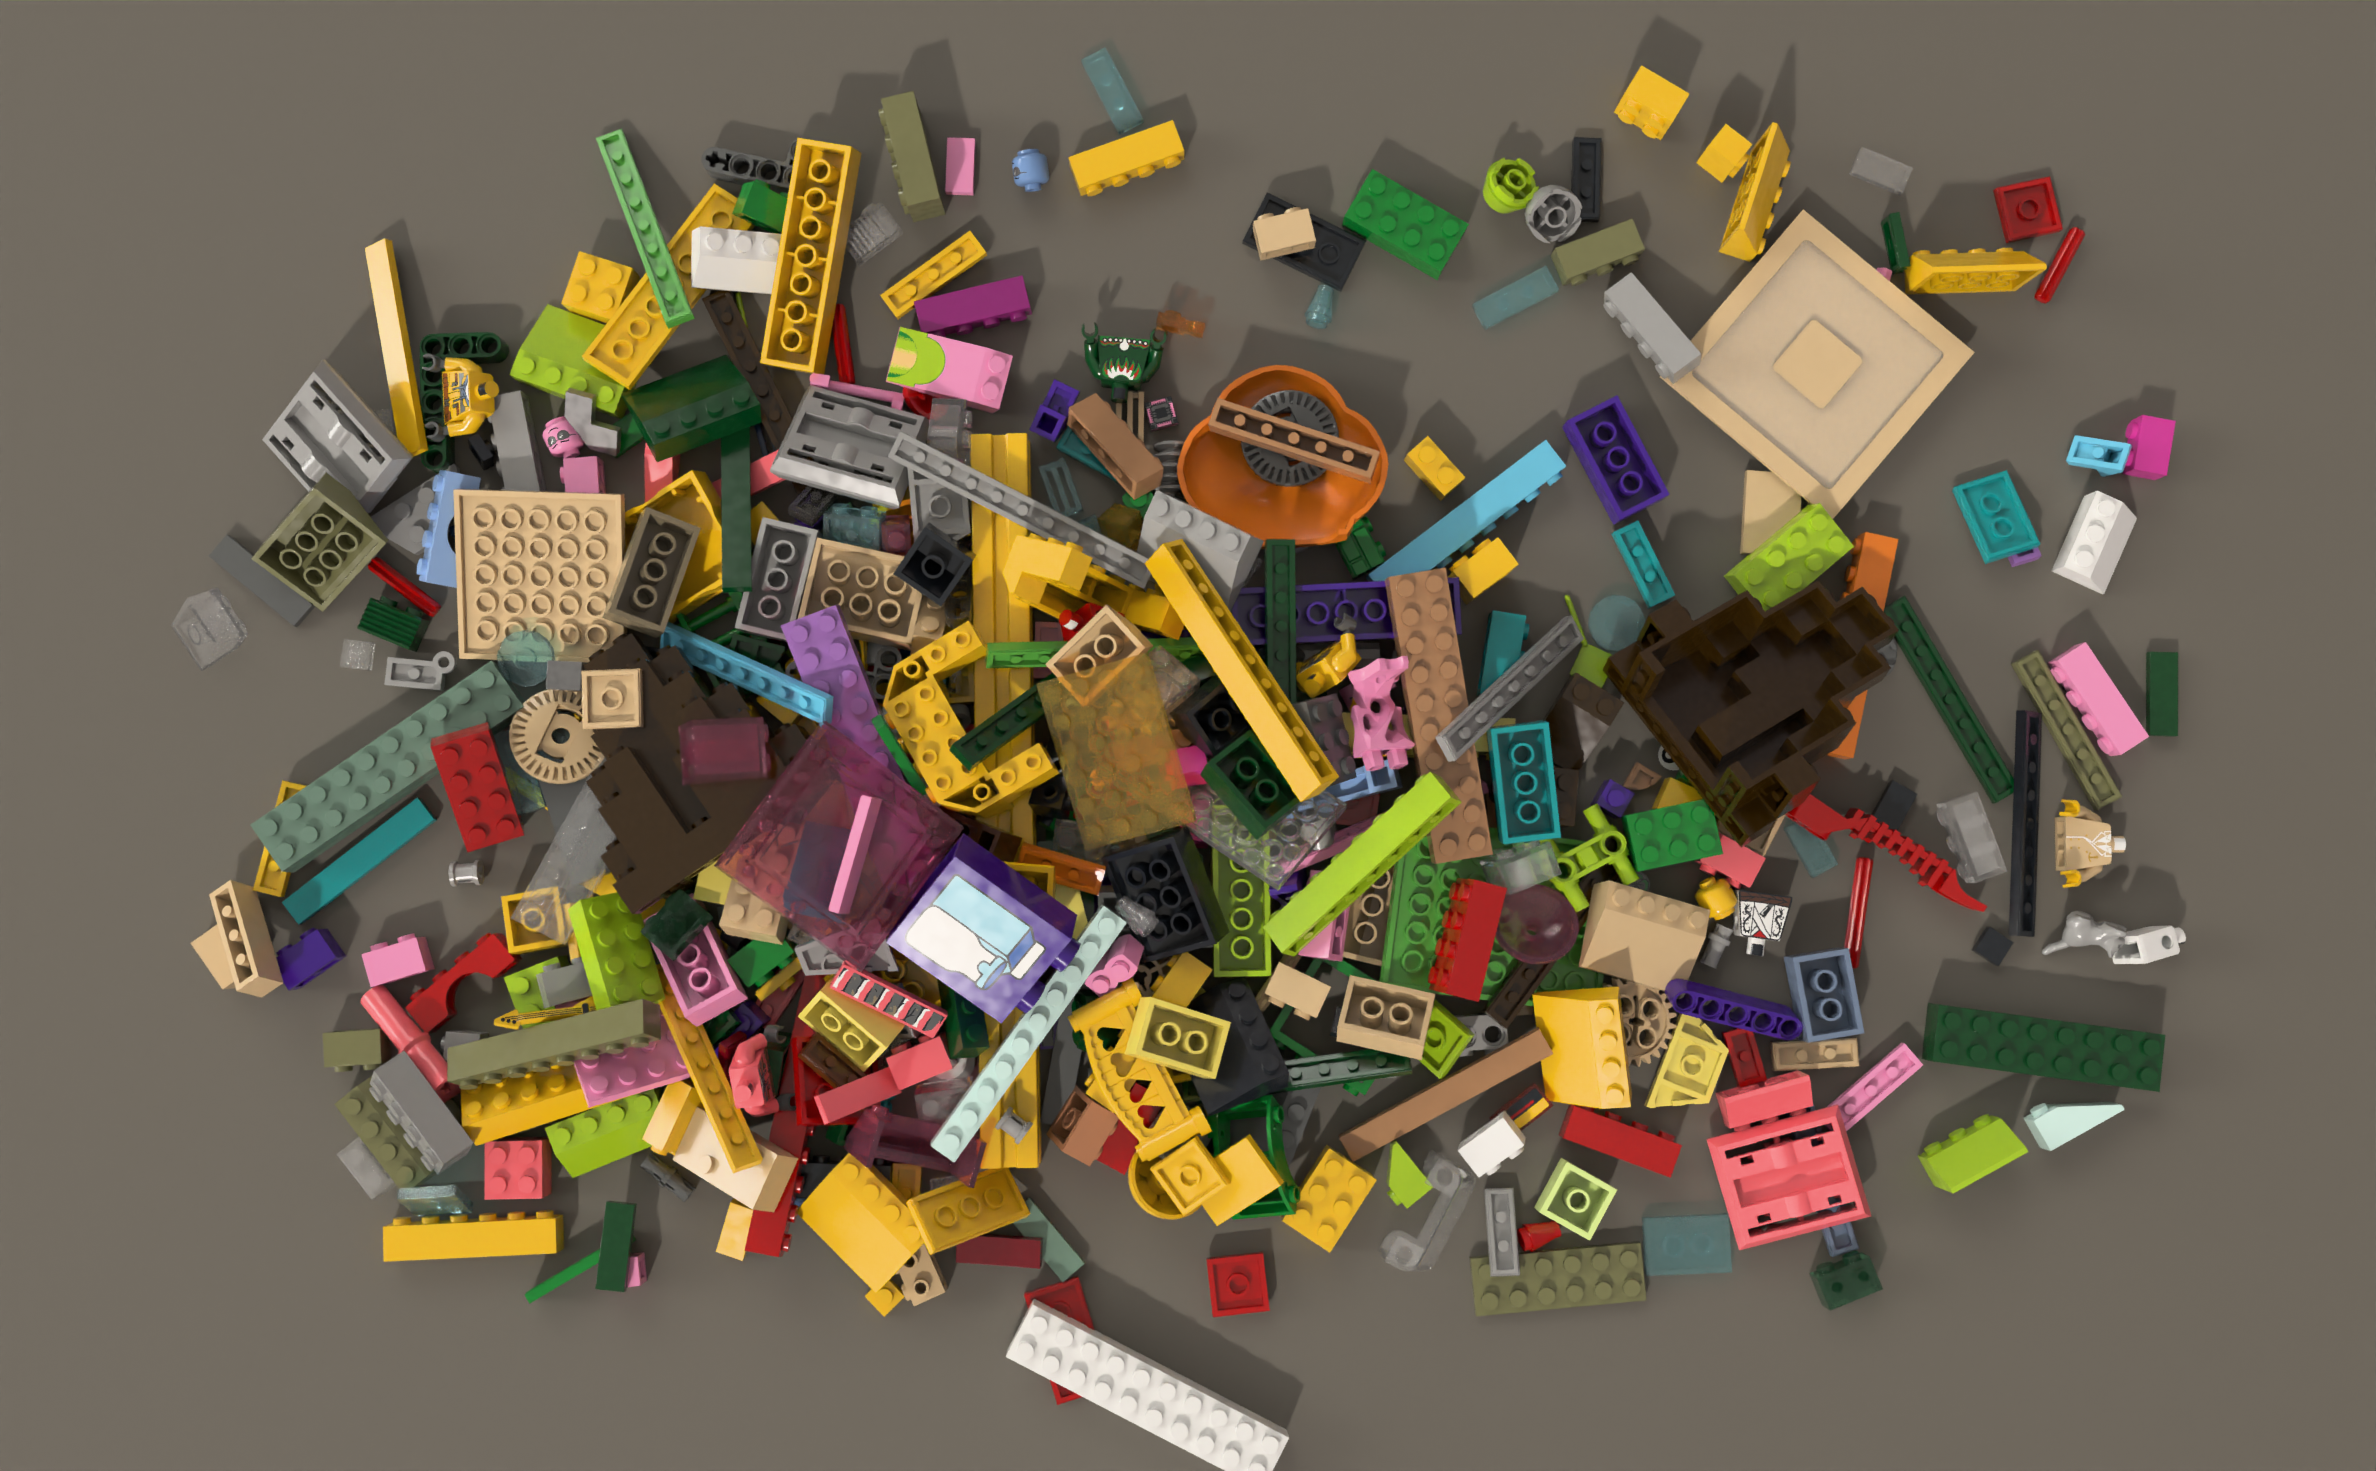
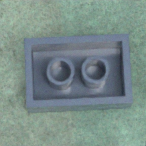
(1824, 994)

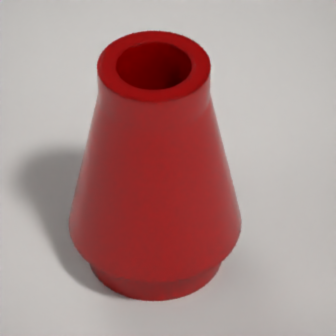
(1536, 1235)

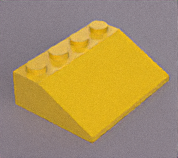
(1756, 196)
(1970, 271)
(1587, 1047)
(863, 1221)

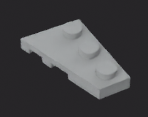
(820, 961)

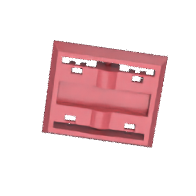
(1789, 1178)

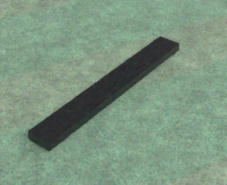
(2025, 823)

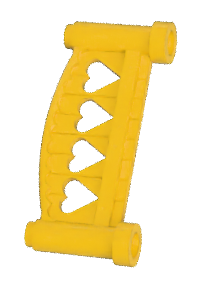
(1175, 1122)

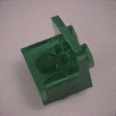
(676, 924)

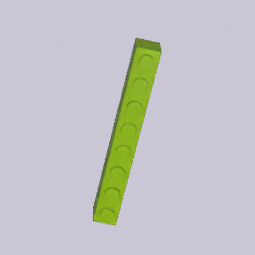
(1361, 863)

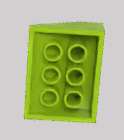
(554, 360)

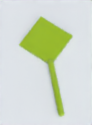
(1590, 659)

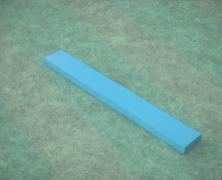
(750, 674)

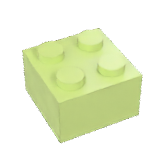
(1575, 1199)

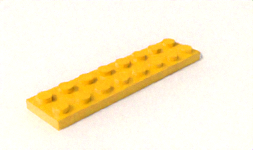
(638, 327)

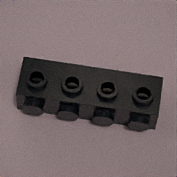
(1052, 796)

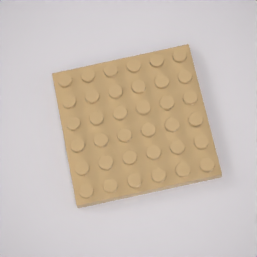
(537, 567)

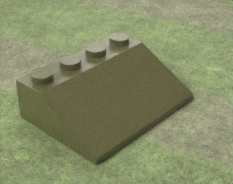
(321, 543)
(385, 1138)

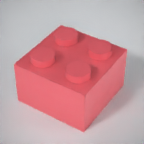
(920, 1061)
(518, 1168)

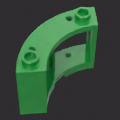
(1285, 1197)

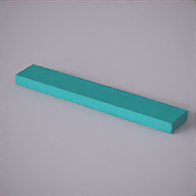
(359, 861)

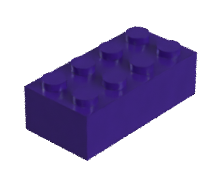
(1615, 460)

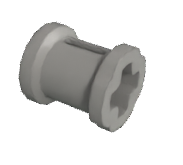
(466, 873)
(1013, 1125)

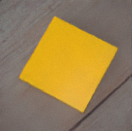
(1190, 1175)

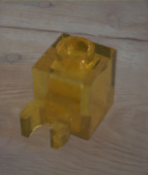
(1122, 525)

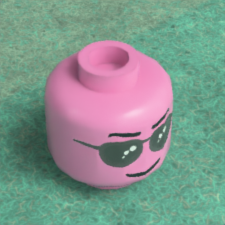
(562, 438)

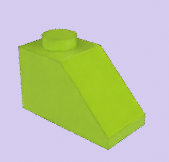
(1404, 1177)

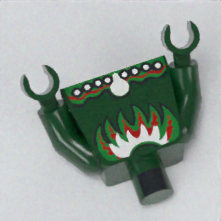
(1122, 361)

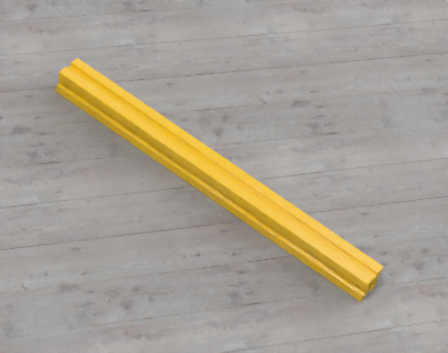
(1004, 619)

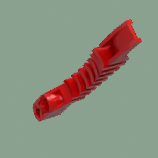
(1935, 872)

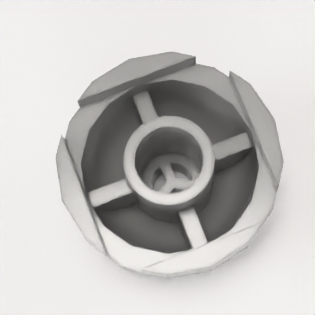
(1553, 213)

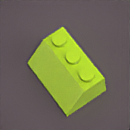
(1971, 1153)

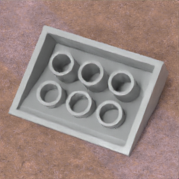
(1218, 547)

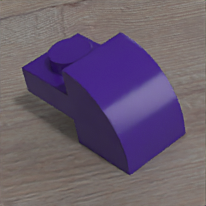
(1053, 413)

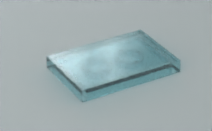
(1686, 1244)

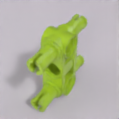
(1591, 856)

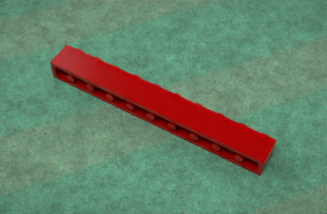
(767, 1229)

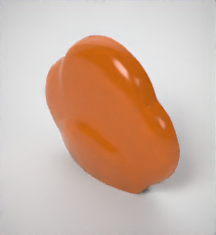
(1223, 484)

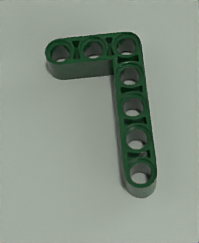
(432, 391)

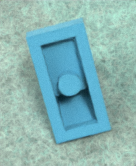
(2099, 454)

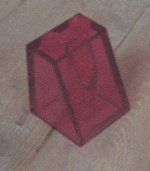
(723, 750)

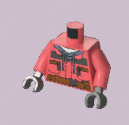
(752, 1076)

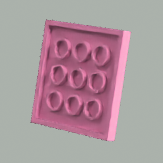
(632, 1070)

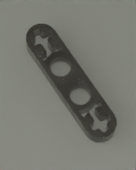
(964, 602)

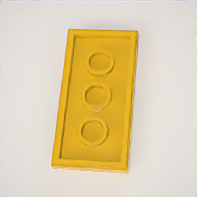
(962, 1213)

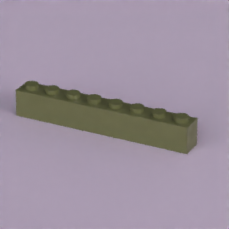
(554, 1044)

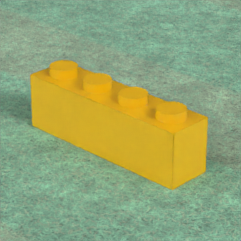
(1127, 158)

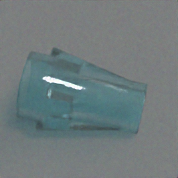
(1320, 309)

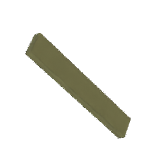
(2066, 730)

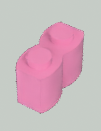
(1116, 965)

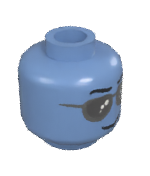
(1030, 170)

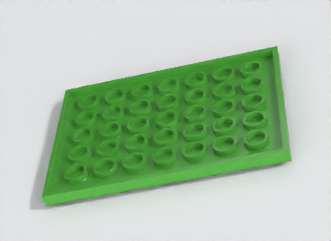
(1416, 917)

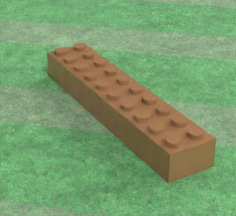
(1433, 699)

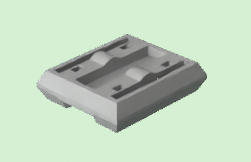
(322, 441)
(853, 441)

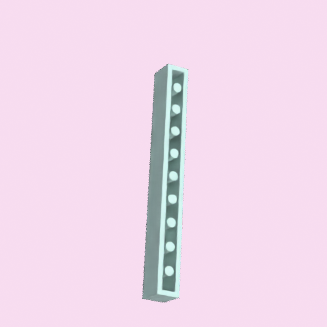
(1026, 1036)

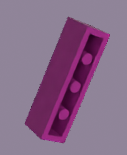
(974, 308)

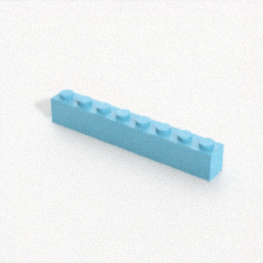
(1476, 515)

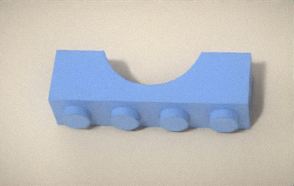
(439, 560)
(1367, 783)

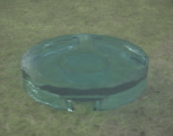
(1615, 622)
(525, 657)

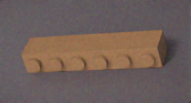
(1294, 440)

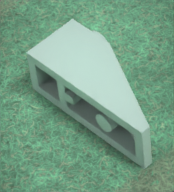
(2060, 1123)

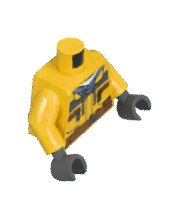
(466, 396)
(1330, 664)

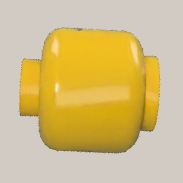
(1716, 897)

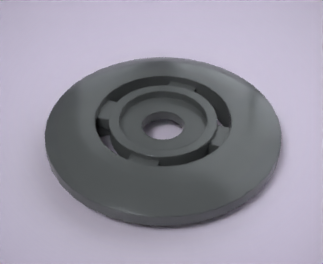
(1305, 411)

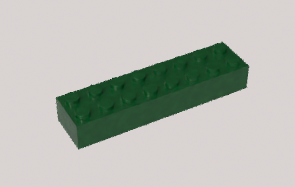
(2043, 1047)

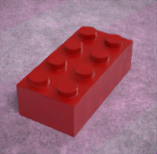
(477, 786)
(1467, 938)

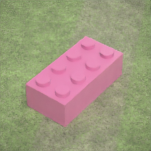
(702, 976)

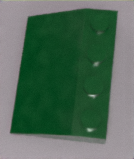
(693, 407)

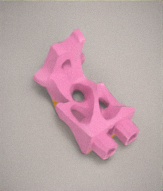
(1371, 729)

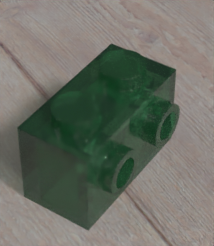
(1845, 1280)

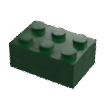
(1251, 785)

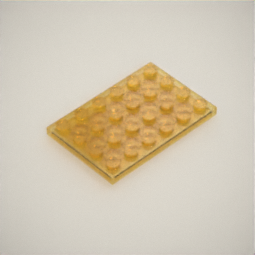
(1116, 751)

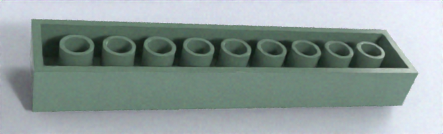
(382, 770)

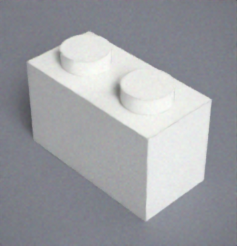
(1492, 1145)

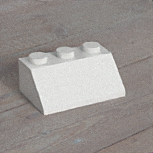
(734, 260)
(2095, 541)

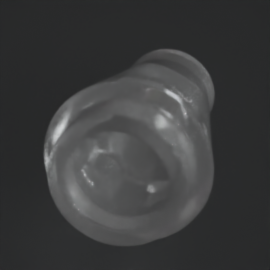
(1137, 916)

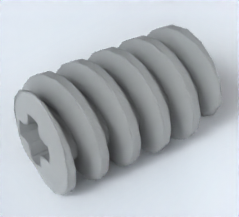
(1168, 455)

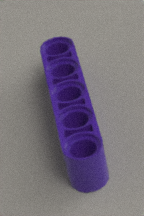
(1743, 1017)

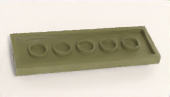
(1561, 1279)

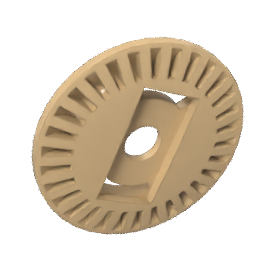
(533, 730)

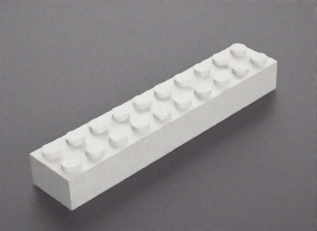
(1145, 1392)

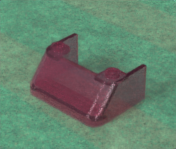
(909, 1142)

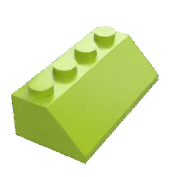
(604, 1132)

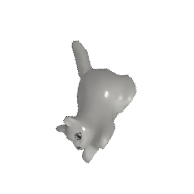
(2084, 931)

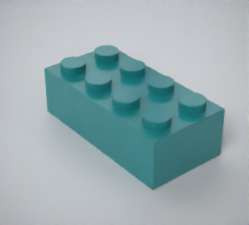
(1523, 782)

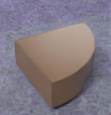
(1640, 778)

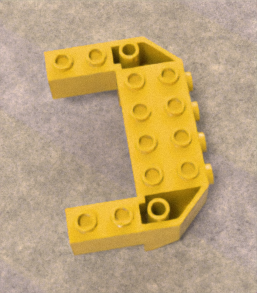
(1063, 578)
(930, 727)

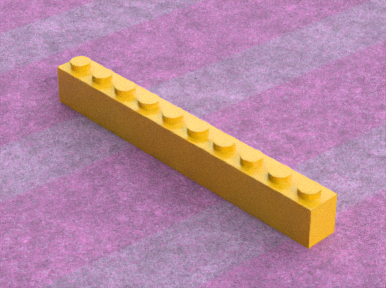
(1241, 670)

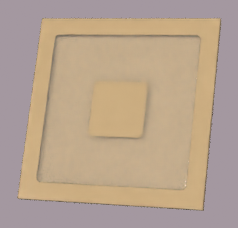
(1819, 364)

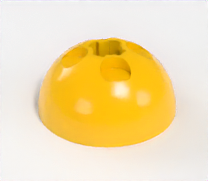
(1149, 1192)

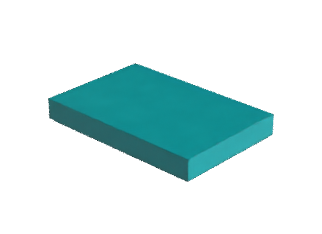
(1996, 517)

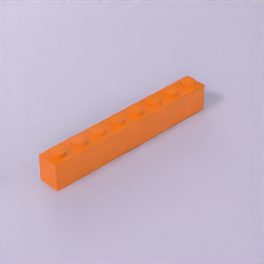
(1871, 570)

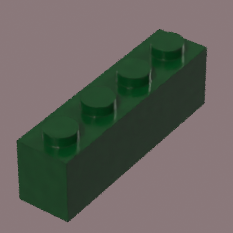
(964, 1025)

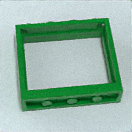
(1283, 1041)

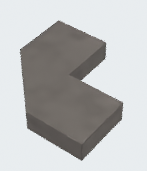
(580, 413)

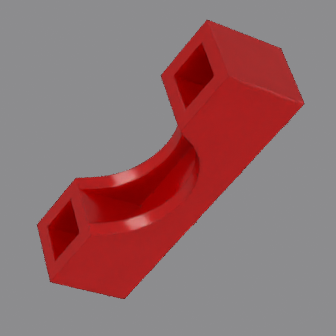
(436, 1004)

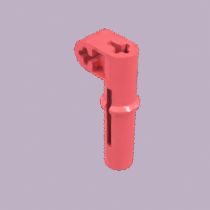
(408, 1037)

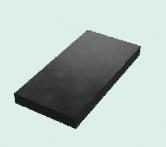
(1333, 251)

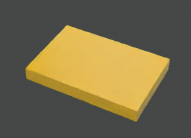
(1250, 1179)

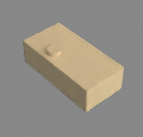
(755, 1187)

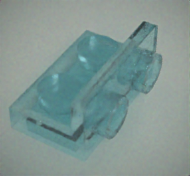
(854, 526)

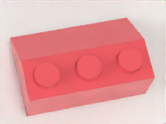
(1765, 1100)

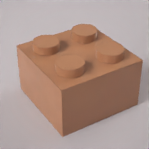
(1082, 1127)

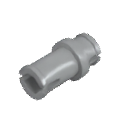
(1718, 941)

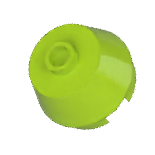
(1509, 185)

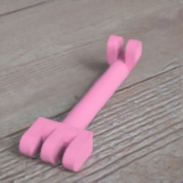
(823, 381)

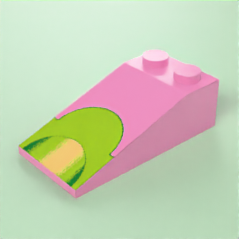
(949, 369)

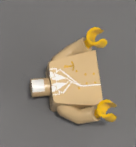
(2083, 843)

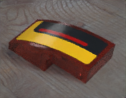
(1526, 1106)

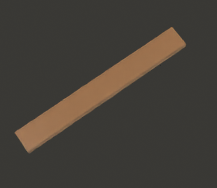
(1445, 1094)

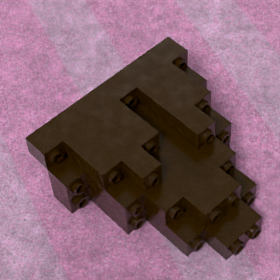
(1754, 694)
(660, 825)

